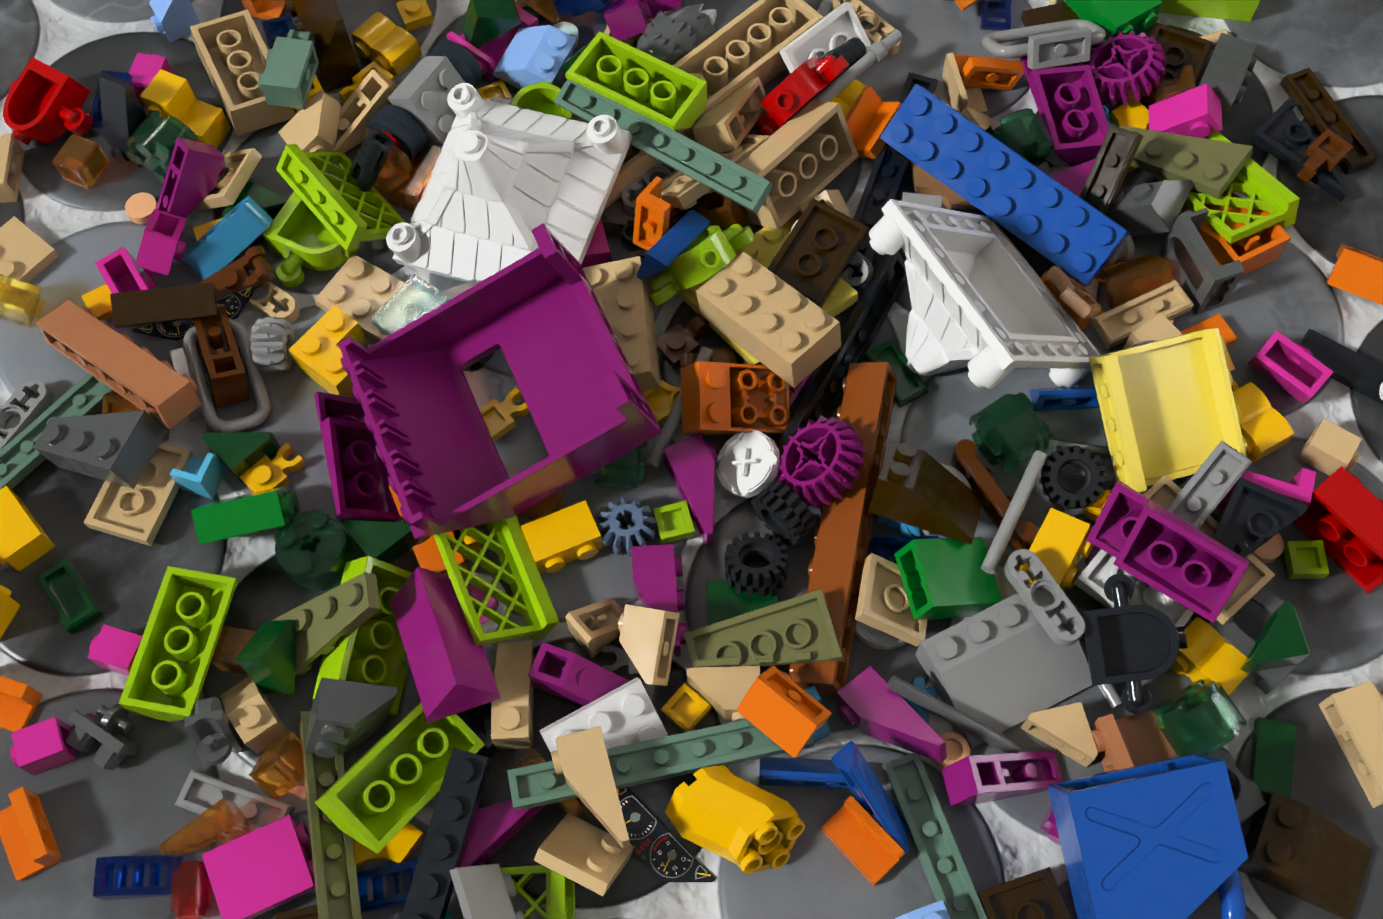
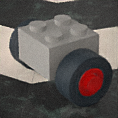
(420, 102)

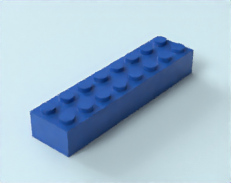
(1004, 185)

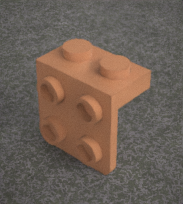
(1130, 741)

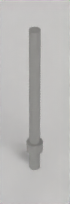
(874, 54)

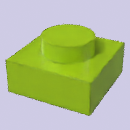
(673, 522)
(1306, 559)

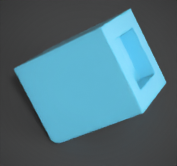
(201, 475)

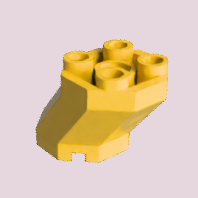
(735, 819)

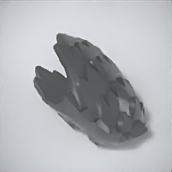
(678, 32)

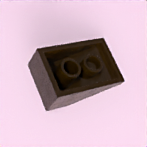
(925, 495)
(1306, 855)

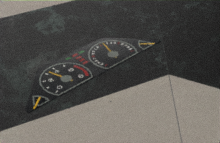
(233, 303)
(657, 846)

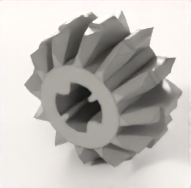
(270, 344)

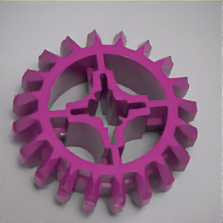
(1127, 67)
(840, 454)

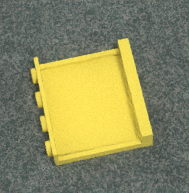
(1166, 406)

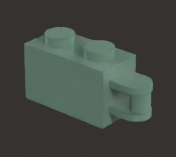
(289, 70)

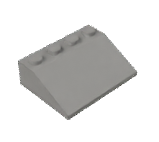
(1003, 665)

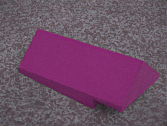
(1069, 108)
(354, 467)
(1167, 552)
(439, 646)

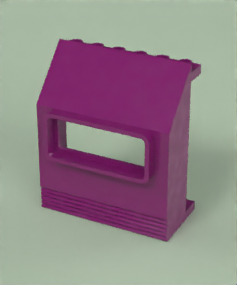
(564, 366)

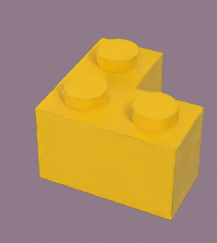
(175, 97)
(320, 355)

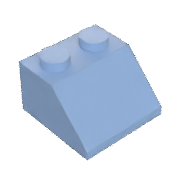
(535, 56)

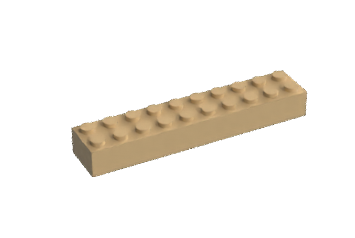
(729, 60)

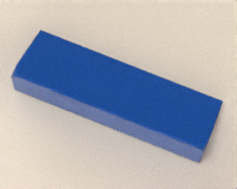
(672, 243)
(1064, 398)
(800, 773)
(870, 792)

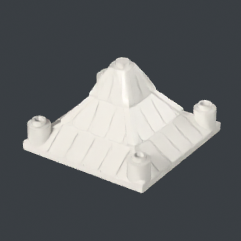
(503, 178)
(977, 299)

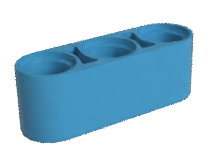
(227, 238)

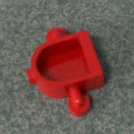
(798, 91)
(45, 105)

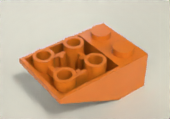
(1251, 251)
(733, 399)

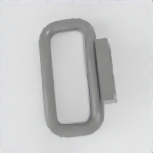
(1047, 43)
(187, 361)

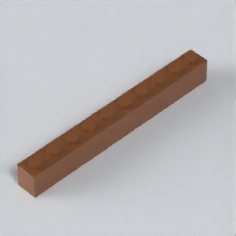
(847, 525)

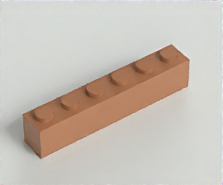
(120, 363)

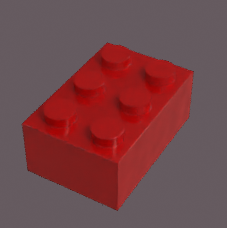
(1350, 526)

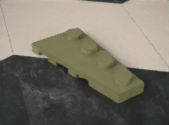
(1181, 157)
(330, 616)
(778, 634)

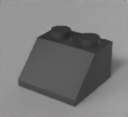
(1150, 206)
(346, 715)

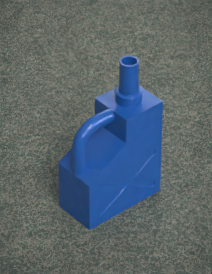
(1151, 840)

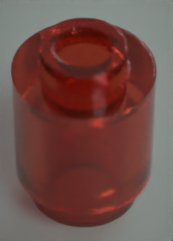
(190, 891)

